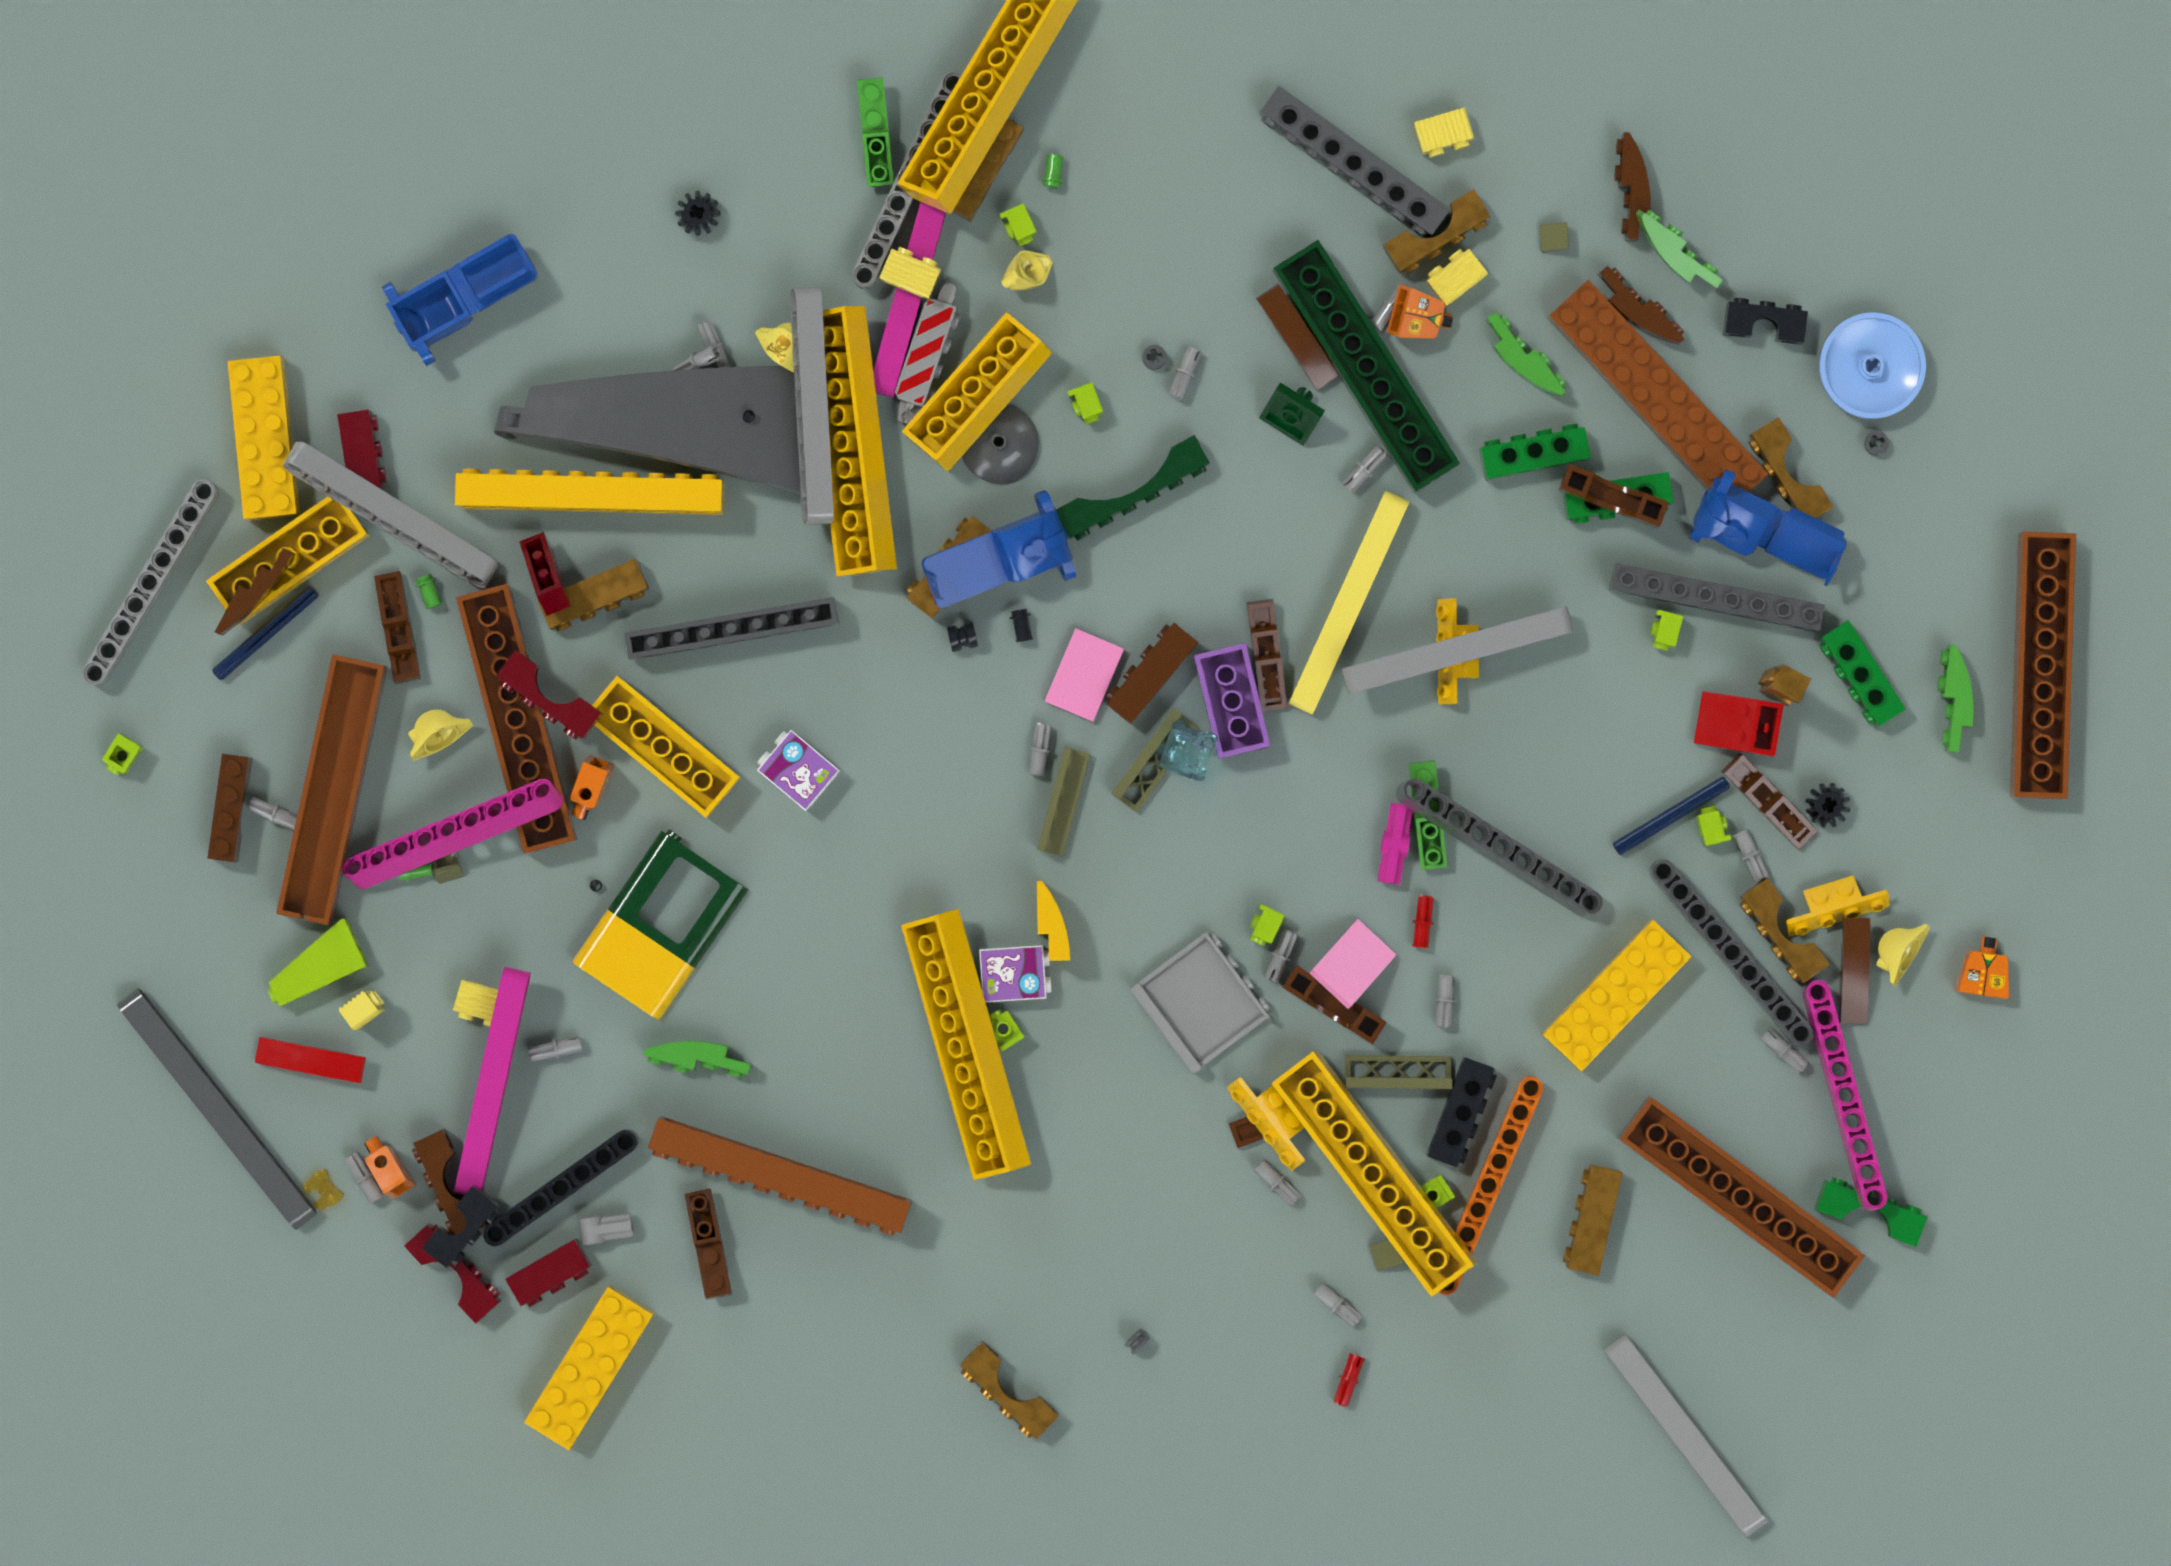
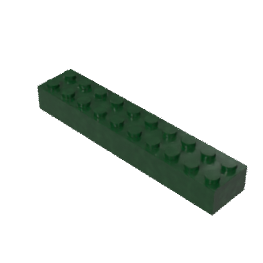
(1366, 366)

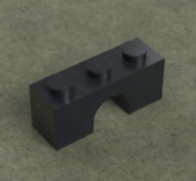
(1788, 321)
(477, 1209)

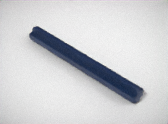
(265, 633)
(1671, 815)

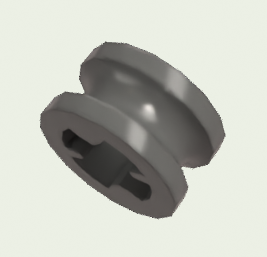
(1148, 363)
(1873, 451)
(1137, 1341)

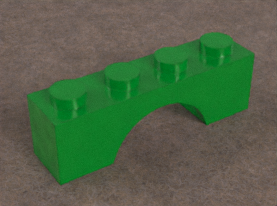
(1902, 1223)

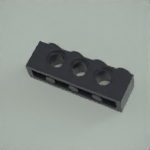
(1467, 1071)

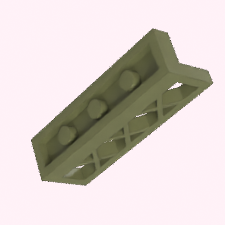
(1142, 760)
(1063, 801)
(1398, 1082)

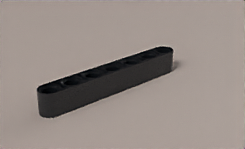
(551, 1196)

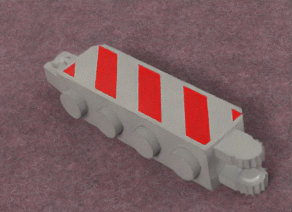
(926, 352)

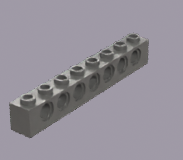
(1370, 163)
(1716, 597)
(731, 628)

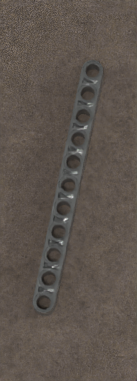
(217, 1108)

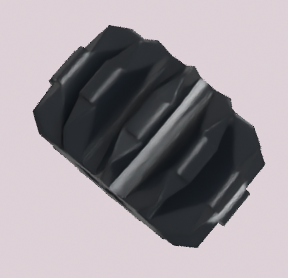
(700, 204)
(1820, 799)

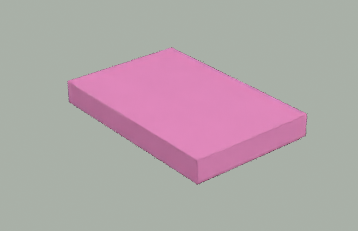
(1084, 675)
(1353, 963)

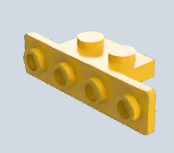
(1448, 628)
(1832, 903)
(1272, 1119)

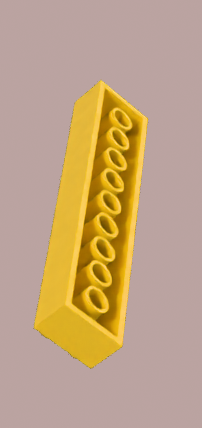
(983, 100)
(859, 485)
(590, 493)
(966, 1044)
(1374, 1173)

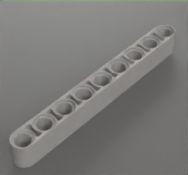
(887, 214)
(811, 405)
(390, 515)
(139, 590)
(1457, 650)
(1685, 1436)

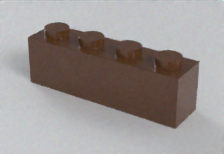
(1152, 673)

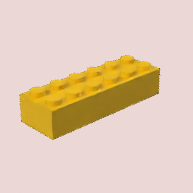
(977, 391)
(263, 437)
(315, 538)
(663, 747)
(1616, 995)
(589, 1367)

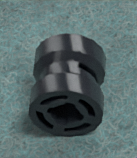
(963, 636)

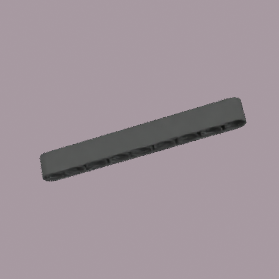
(1511, 851)
(1743, 958)

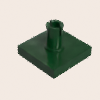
(1292, 413)

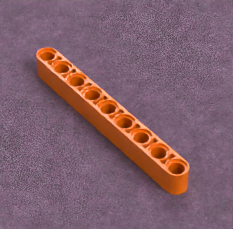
(1497, 1174)

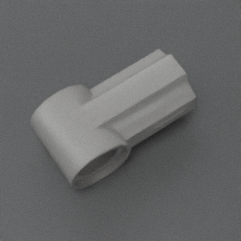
(599, 1229)

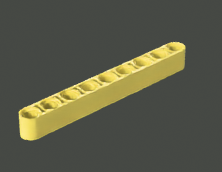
(1349, 602)

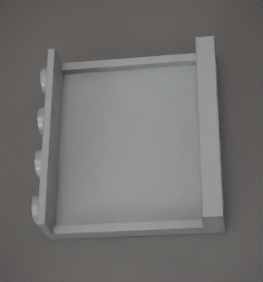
(1200, 1001)

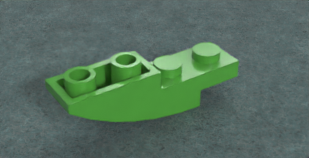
(875, 131)
(1668, 246)
(1531, 366)
(1955, 686)
(1428, 835)
(687, 1053)

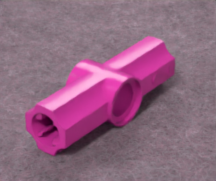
(1395, 844)

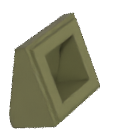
(1554, 237)
(447, 868)
(1385, 1255)

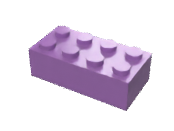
(1232, 700)

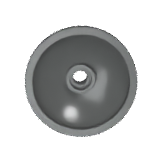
(1013, 457)

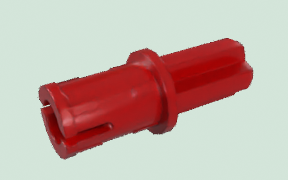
(1423, 921)
(1348, 1380)

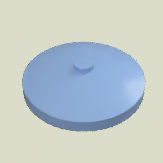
(1872, 365)

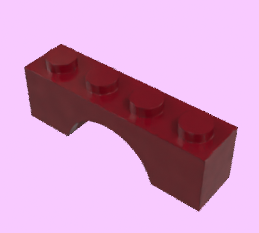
(521, 675)
(476, 1296)

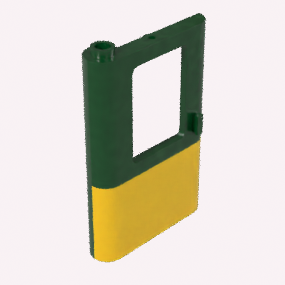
(637, 957)

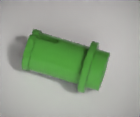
(1053, 171)
(428, 591)
(421, 871)

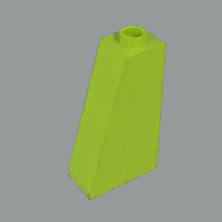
(321, 964)

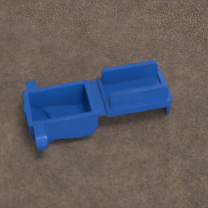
(452, 296)
(1747, 521)
(1001, 556)

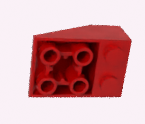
(1738, 724)

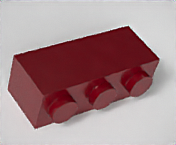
(360, 446)
(545, 573)
(549, 1273)

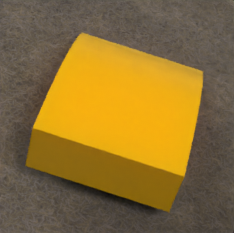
(1052, 923)

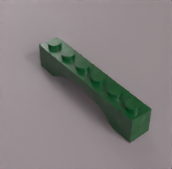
(1083, 514)

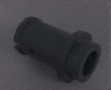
(1021, 625)

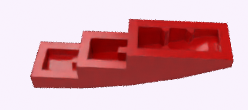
(310, 1060)

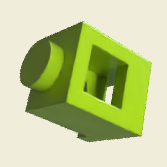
(1019, 225)
(1086, 403)
(1665, 630)
(120, 744)
(1712, 826)
(1265, 925)
(1014, 1033)
(1443, 1191)

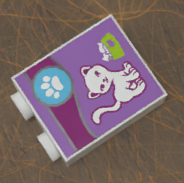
(797, 769)
(1014, 973)

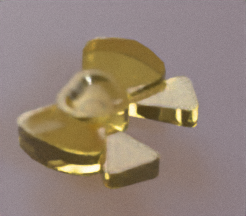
(329, 1193)

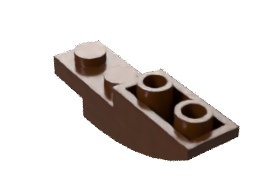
(1632, 176)
(1647, 318)
(708, 1244)

